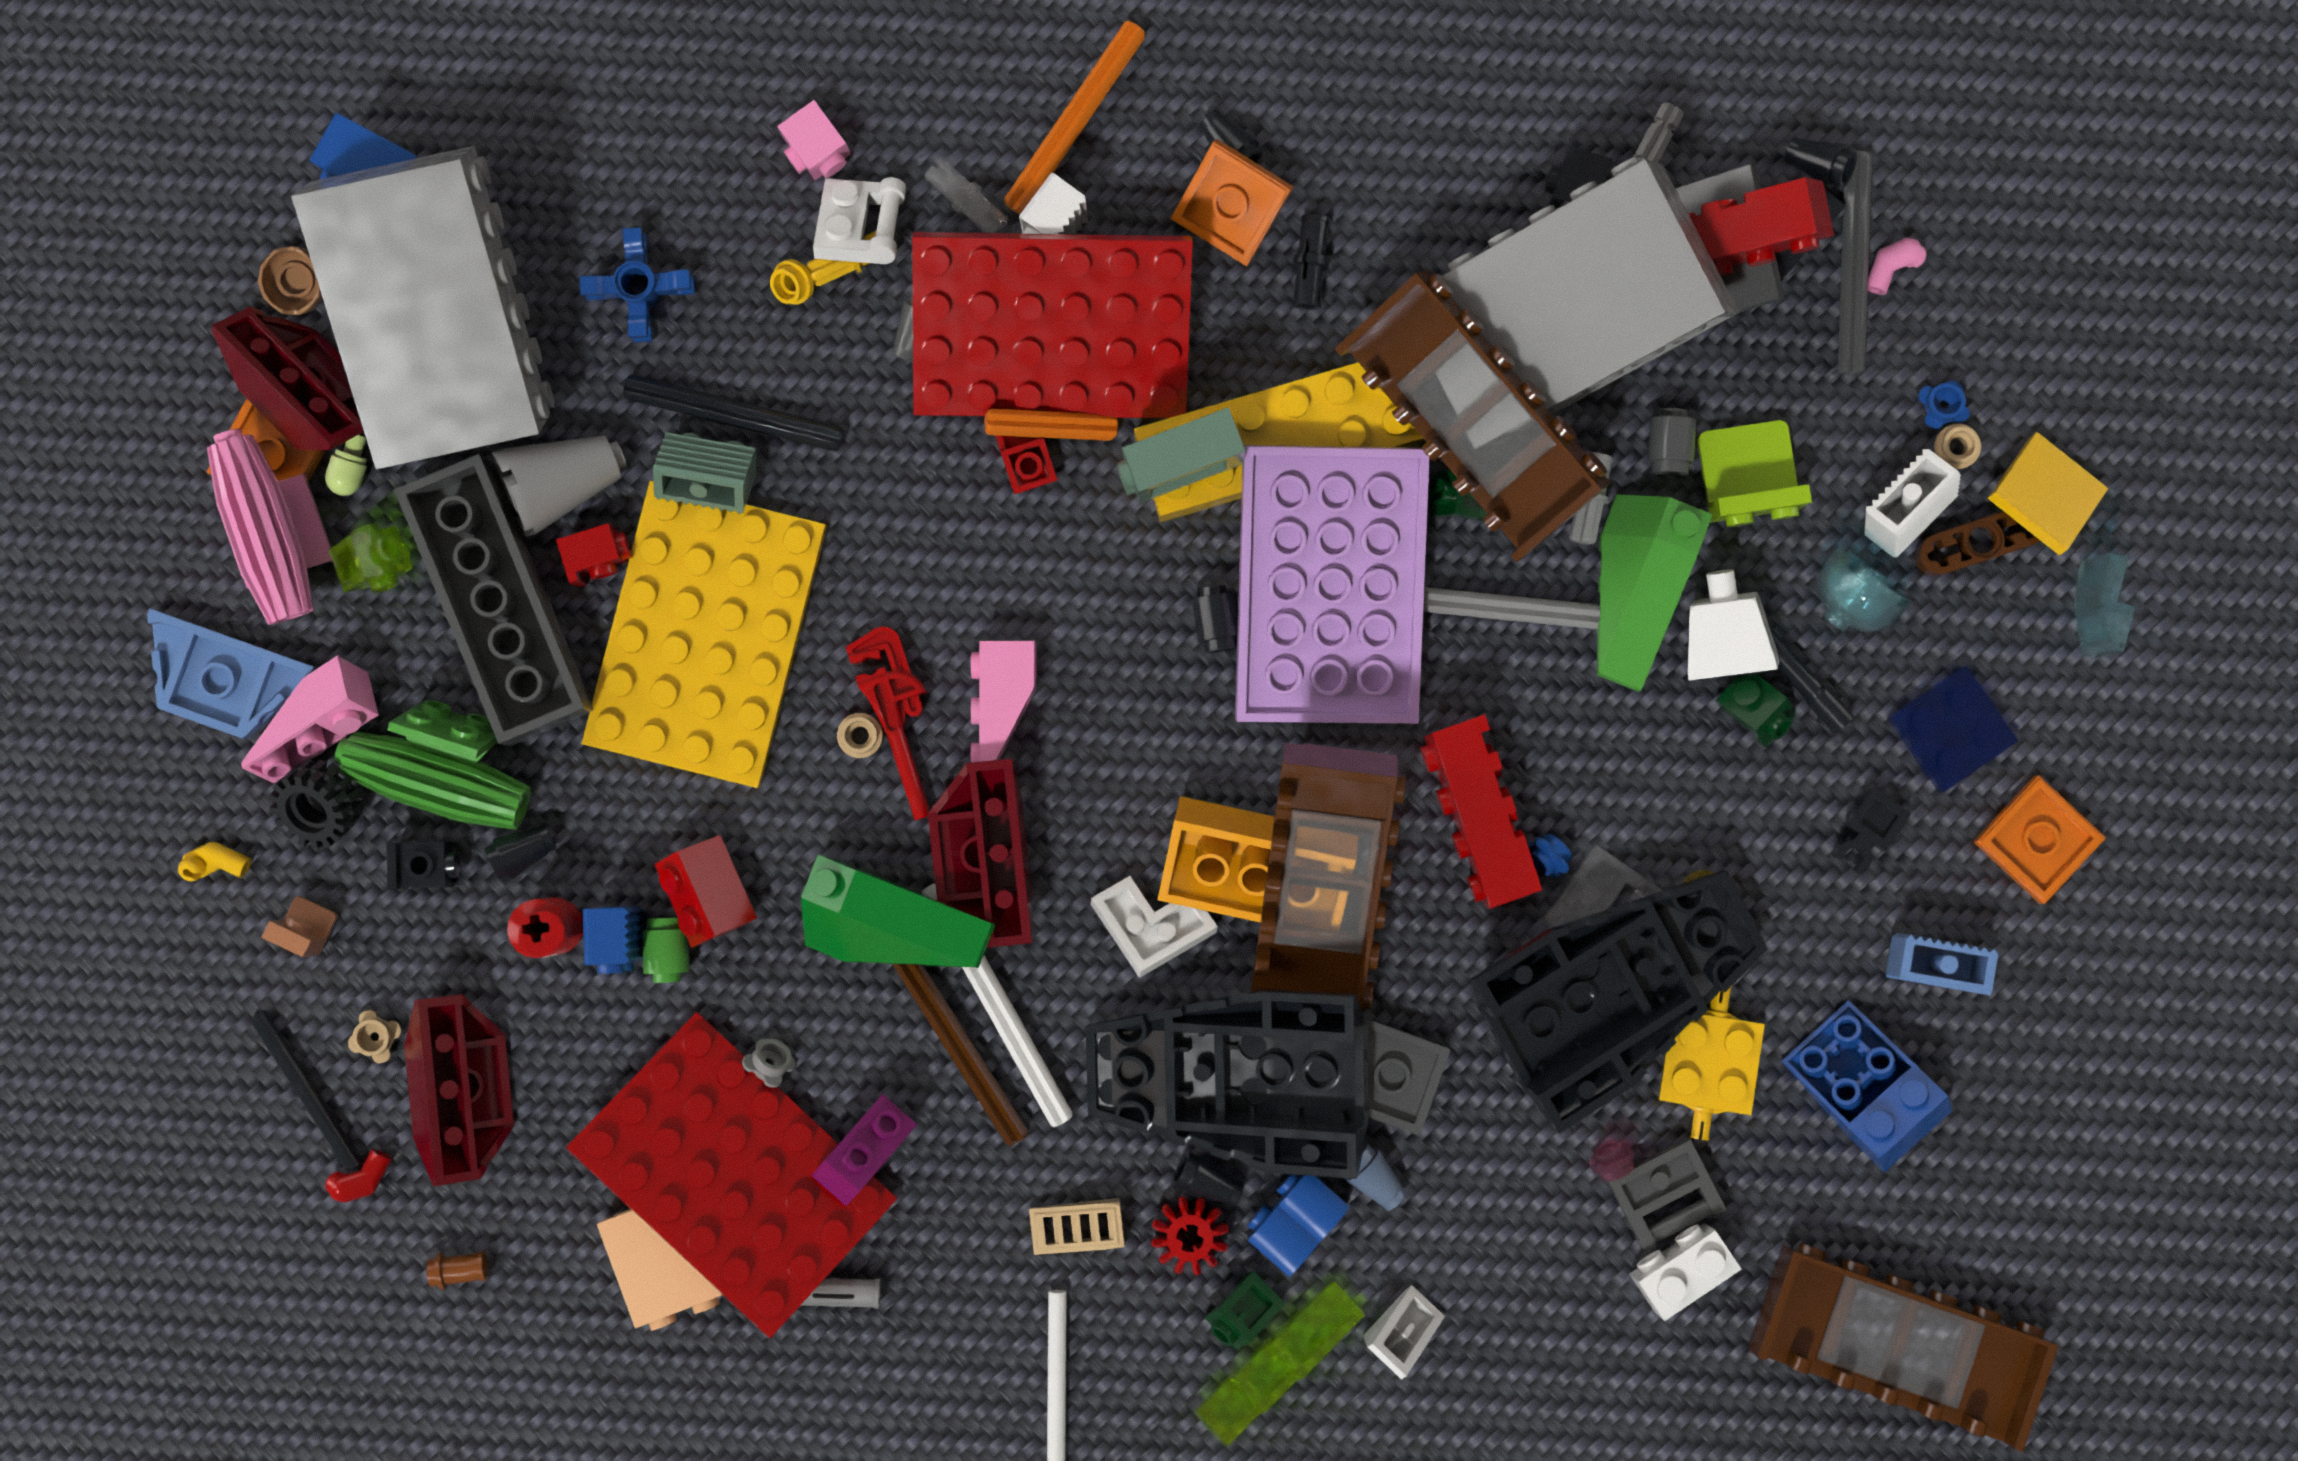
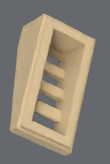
(1115, 1226)

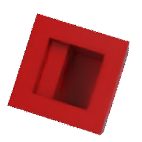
(593, 553)

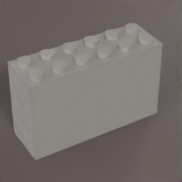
(1595, 284)
(425, 306)

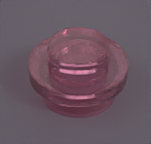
(1612, 1160)

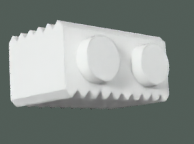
(1054, 209)
(1911, 503)

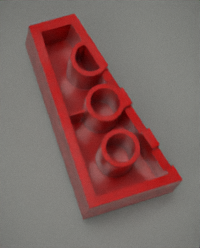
(1768, 222)
(1481, 813)

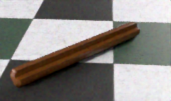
(963, 1052)

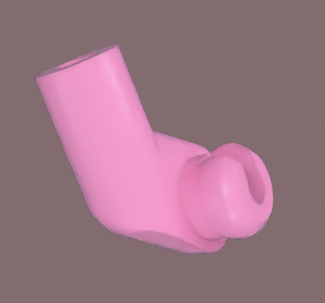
(1893, 257)

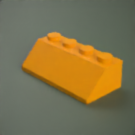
(1217, 859)

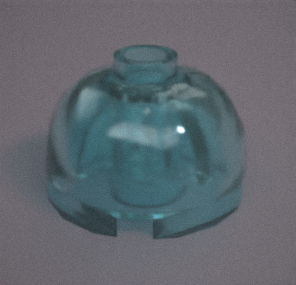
(1858, 594)

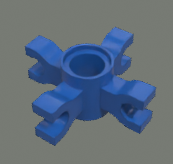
(667, 283)

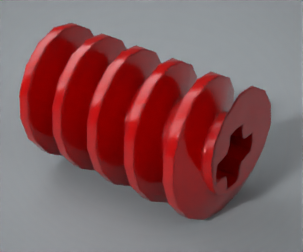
(526, 928)

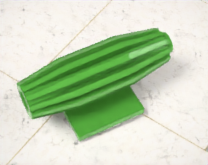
(436, 766)

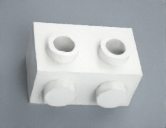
(1684, 1270)

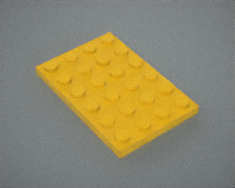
(704, 637)

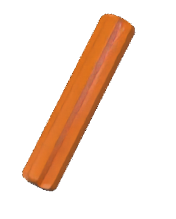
(1050, 424)

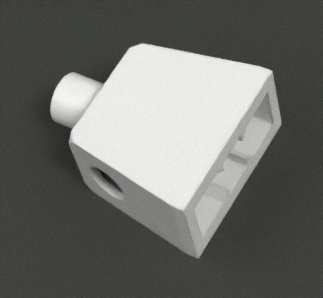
(1728, 632)

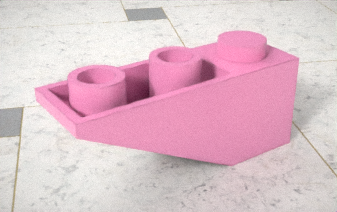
(1005, 689)
(313, 718)

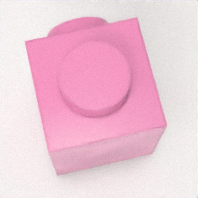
(813, 142)

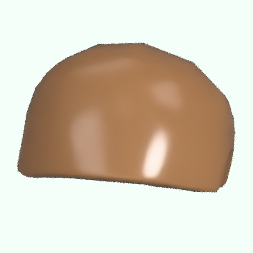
(289, 281)

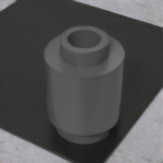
(1672, 442)

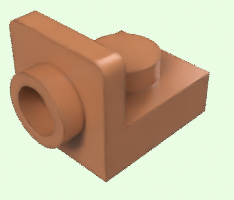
(303, 928)

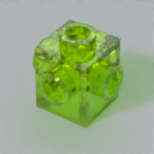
(371, 559)

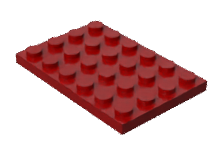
(1051, 323)
(727, 1175)

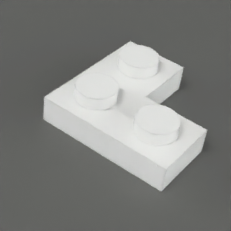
(1145, 935)

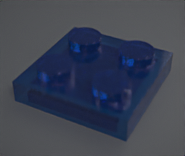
(1952, 729)

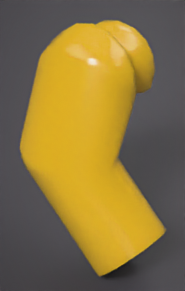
(210, 859)

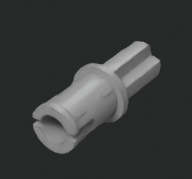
(1587, 520)

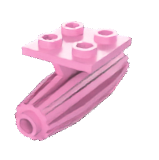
(268, 525)

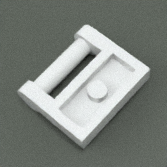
(844, 219)

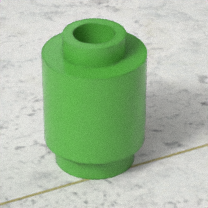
(664, 950)

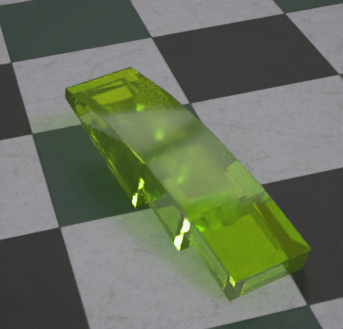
(1279, 1363)

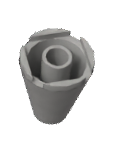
(556, 477)

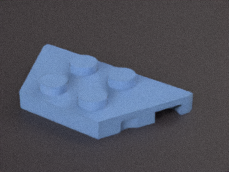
(219, 676)

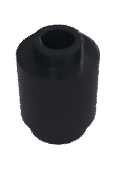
(1216, 618)

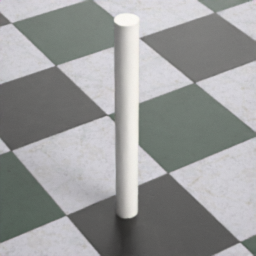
(1056, 1375)

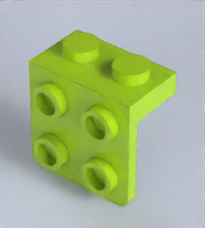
(1750, 473)

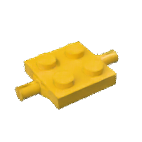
(1713, 1065)

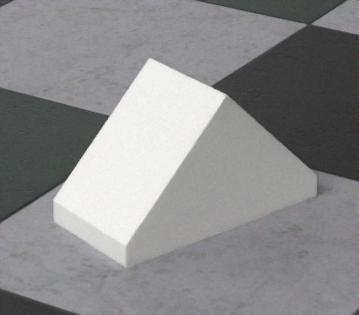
(1403, 1331)

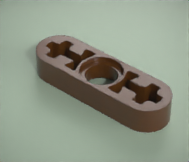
(1953, 562)

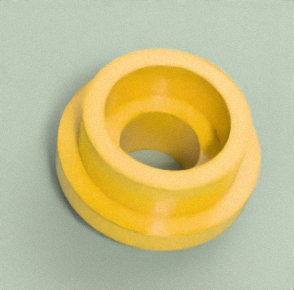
(791, 282)

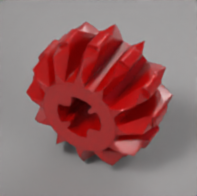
(1175, 1241)

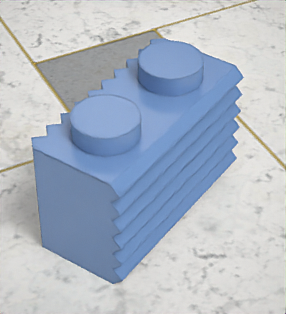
(1942, 963)

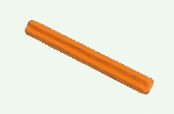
(1075, 116)

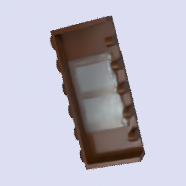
(1475, 412)
(1328, 870)
(1903, 1345)

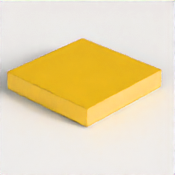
(2048, 493)

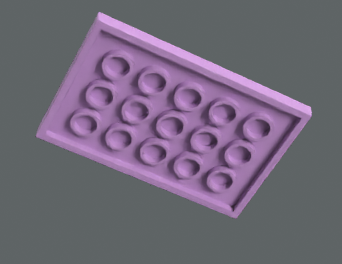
(1331, 584)

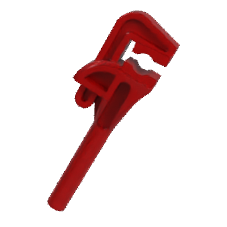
(893, 696)

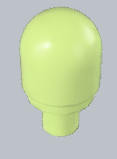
(347, 467)

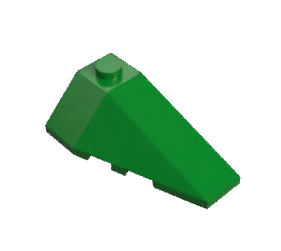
(878, 921)

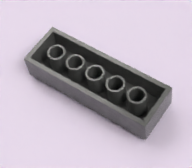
(494, 600)

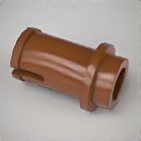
(456, 1269)

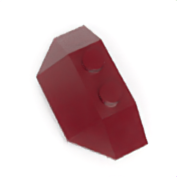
(290, 378)
(984, 850)
(456, 1088)

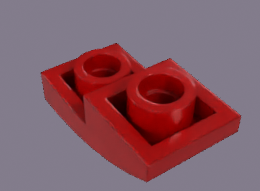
(1026, 462)

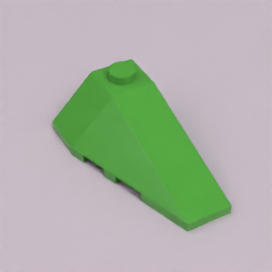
(1645, 564)

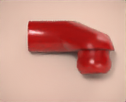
(359, 1184)

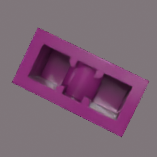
(864, 1150)

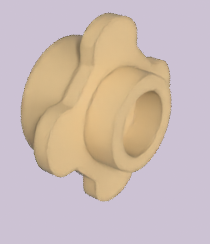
(361, 1039)

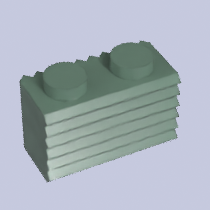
(704, 472)

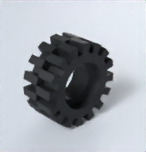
(328, 790)

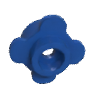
(1953, 395)
(1550, 855)

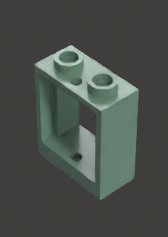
(1181, 456)

